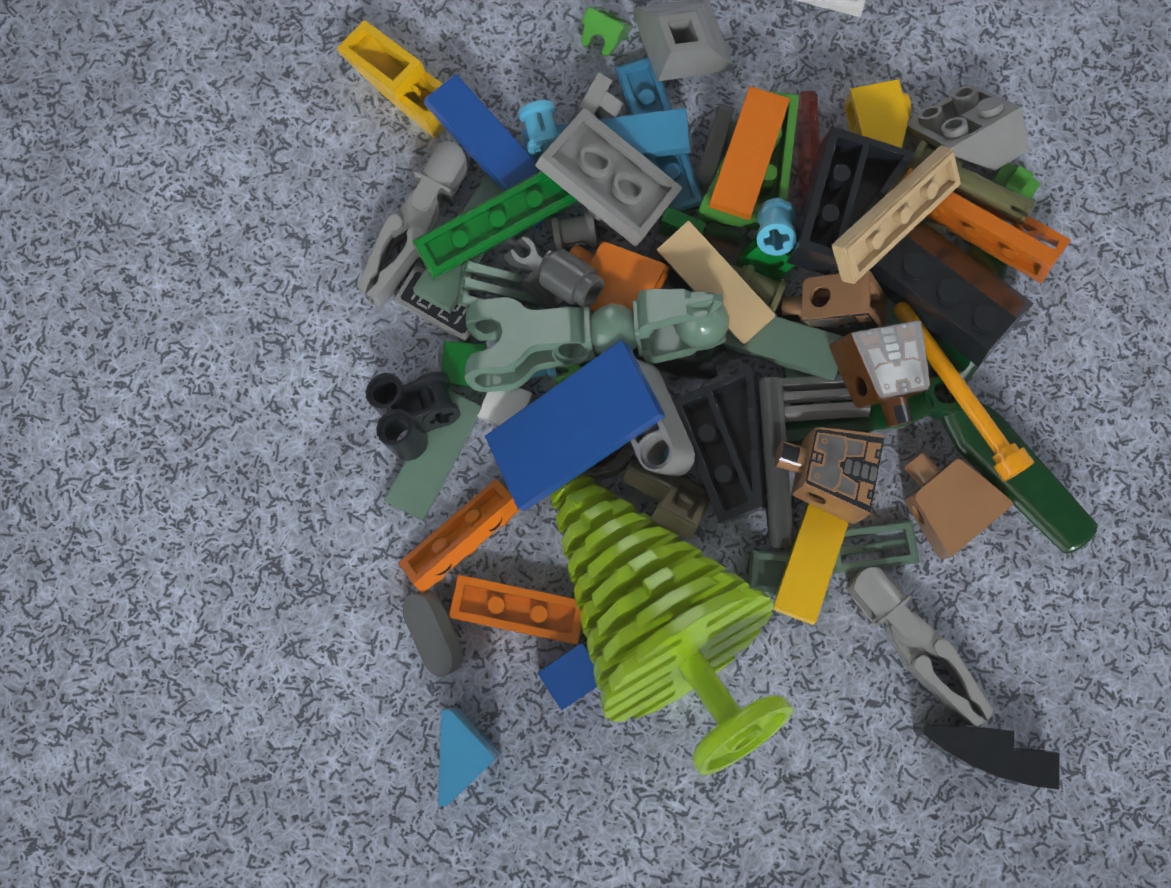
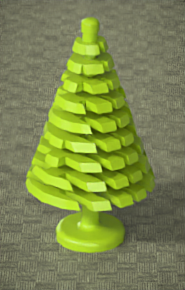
(662, 620)

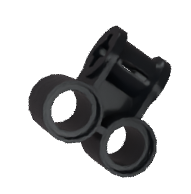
(413, 409)

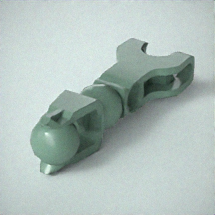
(661, 326)

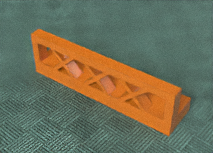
(999, 238)

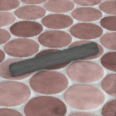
(776, 479)

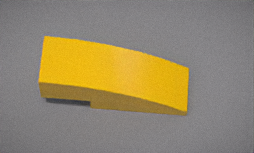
(392, 73)

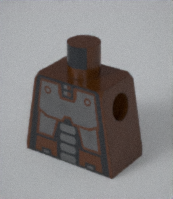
(884, 368)

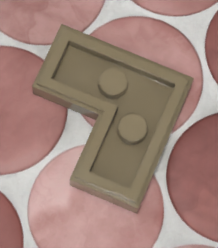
(680, 498)

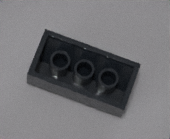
(950, 292)

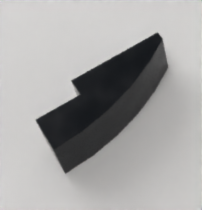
(994, 753)

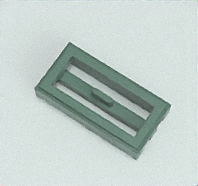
(490, 273)
(909, 542)

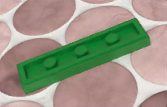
(491, 223)

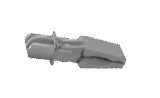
(418, 215)
(915, 640)

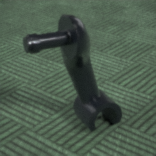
(691, 369)

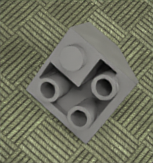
(682, 39)
(976, 127)

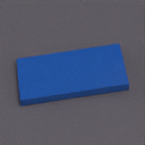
(574, 425)

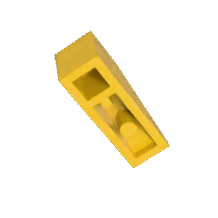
(879, 112)

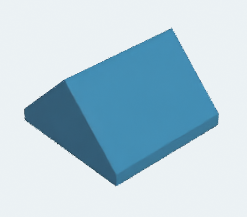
(463, 754)

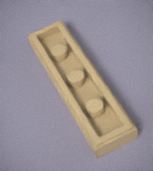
(896, 214)

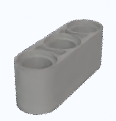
(666, 433)

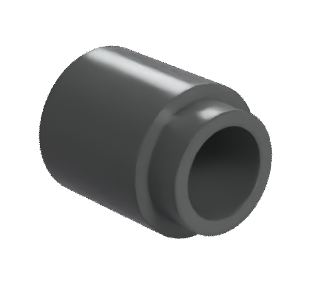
(570, 278)

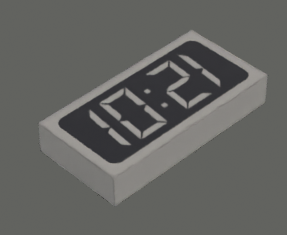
(451, 323)

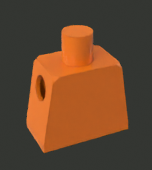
(623, 273)

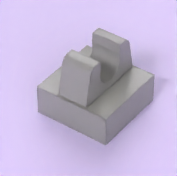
(598, 100)

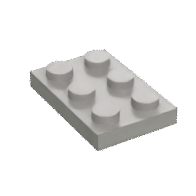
(608, 176)

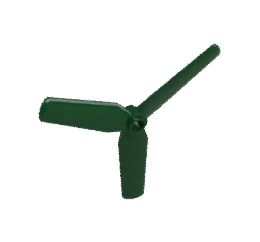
(1032, 491)

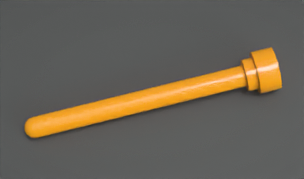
(1008, 457)

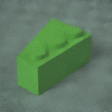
(775, 180)

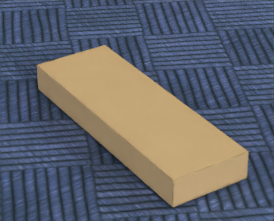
(708, 271)

